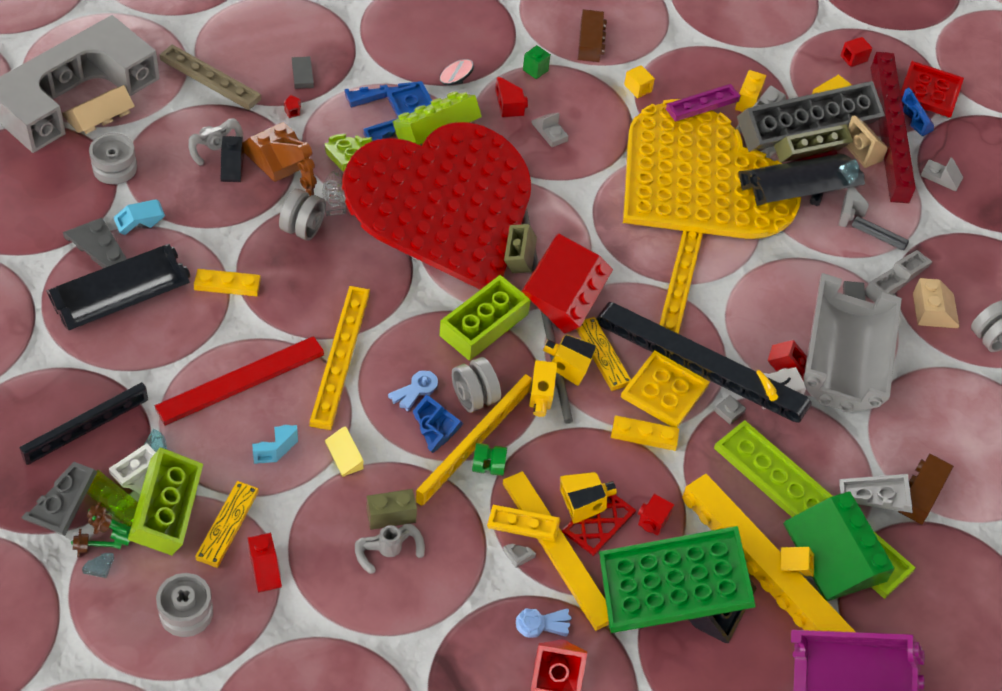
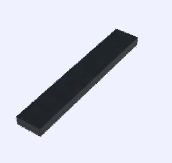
(84, 423)

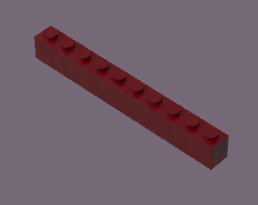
(893, 129)

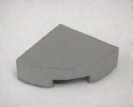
(518, 554)

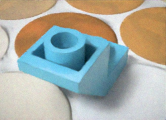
(145, 212)
(285, 438)

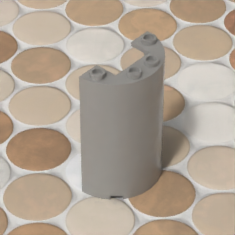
(851, 348)

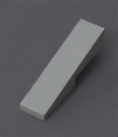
(898, 276)

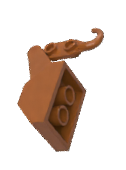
(282, 154)

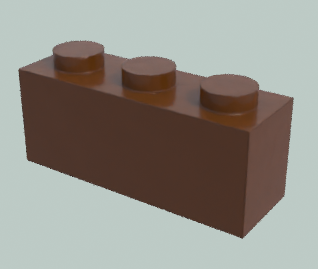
(592, 35)
(927, 486)

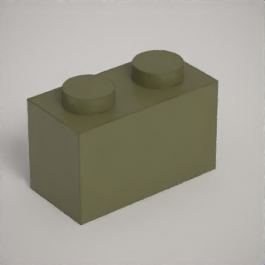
(520, 248)
(391, 509)

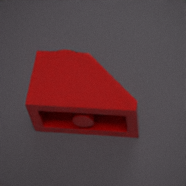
(510, 98)
(788, 356)
(264, 562)

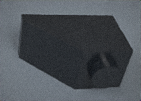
(231, 158)

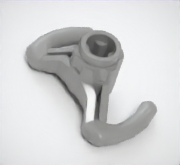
(212, 137)
(388, 543)

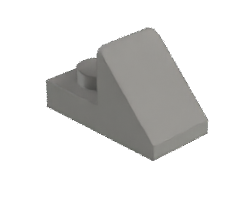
(550, 129)
(947, 176)
(852, 205)

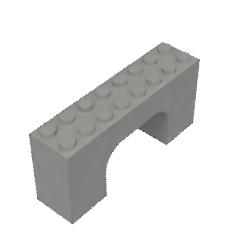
(101, 51)

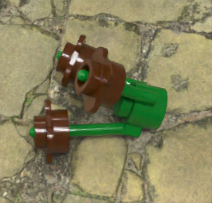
(101, 522)

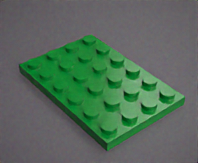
(675, 579)

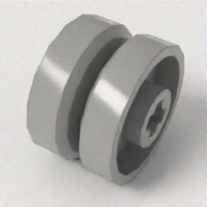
(113, 158)
(302, 214)
(989, 327)
(476, 384)
(184, 604)

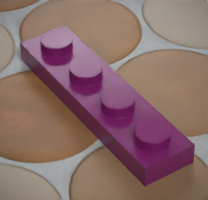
(702, 102)

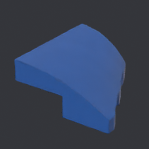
(914, 110)
(435, 423)

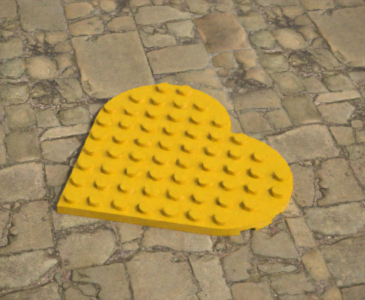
(689, 178)

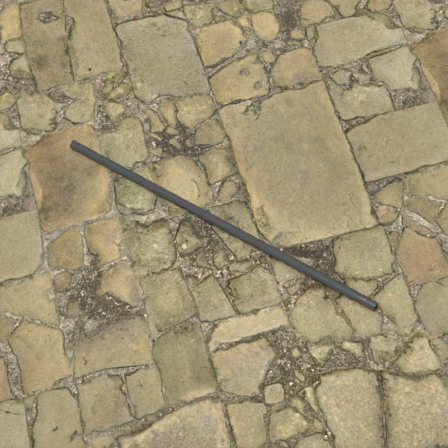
(563, 397)

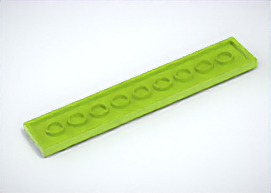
(791, 486)

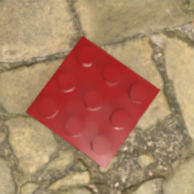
(933, 88)

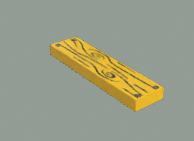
(604, 355)
(227, 524)

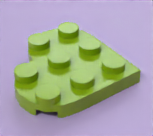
(342, 148)

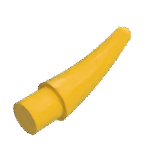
(768, 386)

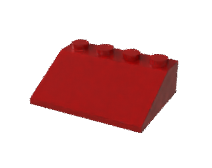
(567, 282)

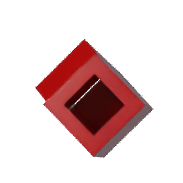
(292, 106)

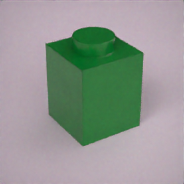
(536, 62)

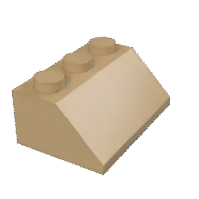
(99, 110)

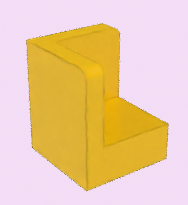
(639, 81)
(798, 559)

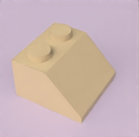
(866, 145)
(935, 304)

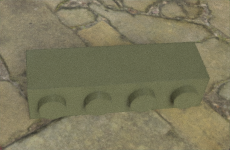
(812, 143)

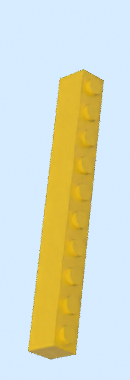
(764, 559)

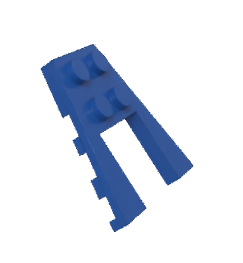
(402, 98)

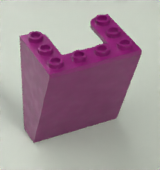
(856, 661)

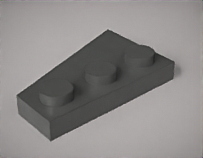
(97, 242)
(61, 503)

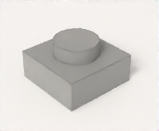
(730, 409)

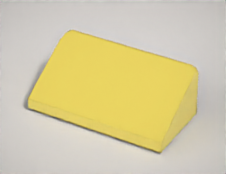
(344, 452)

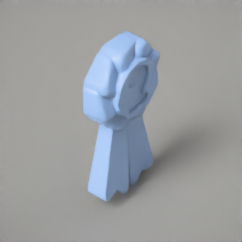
(421, 384)
(532, 623)

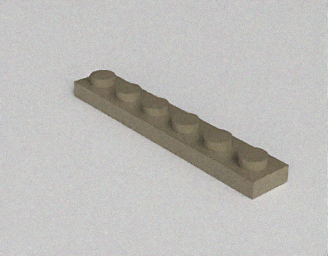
(210, 77)

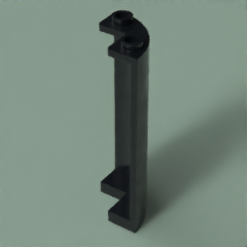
(798, 178)
(118, 286)

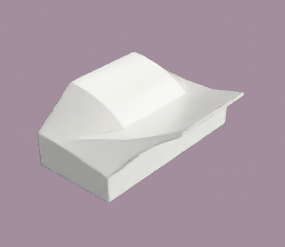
(132, 469)

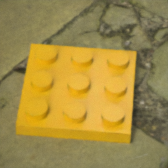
(665, 389)

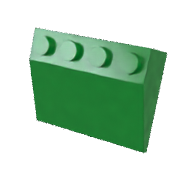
(843, 546)

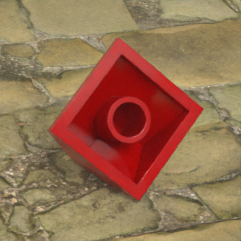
(558, 667)

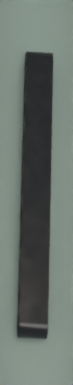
(702, 361)

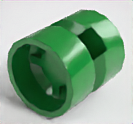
(495, 465)

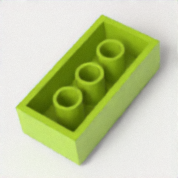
(426, 119)
(484, 317)
(165, 501)

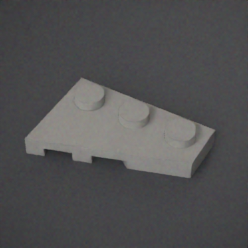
(880, 491)

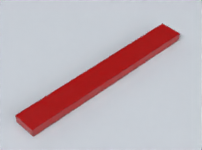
(238, 380)

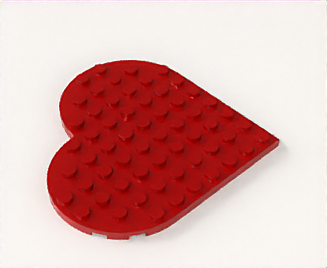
(442, 199)

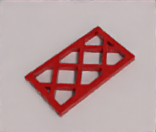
(604, 537)

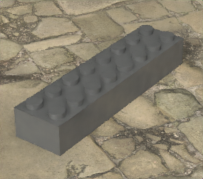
(772, 122)

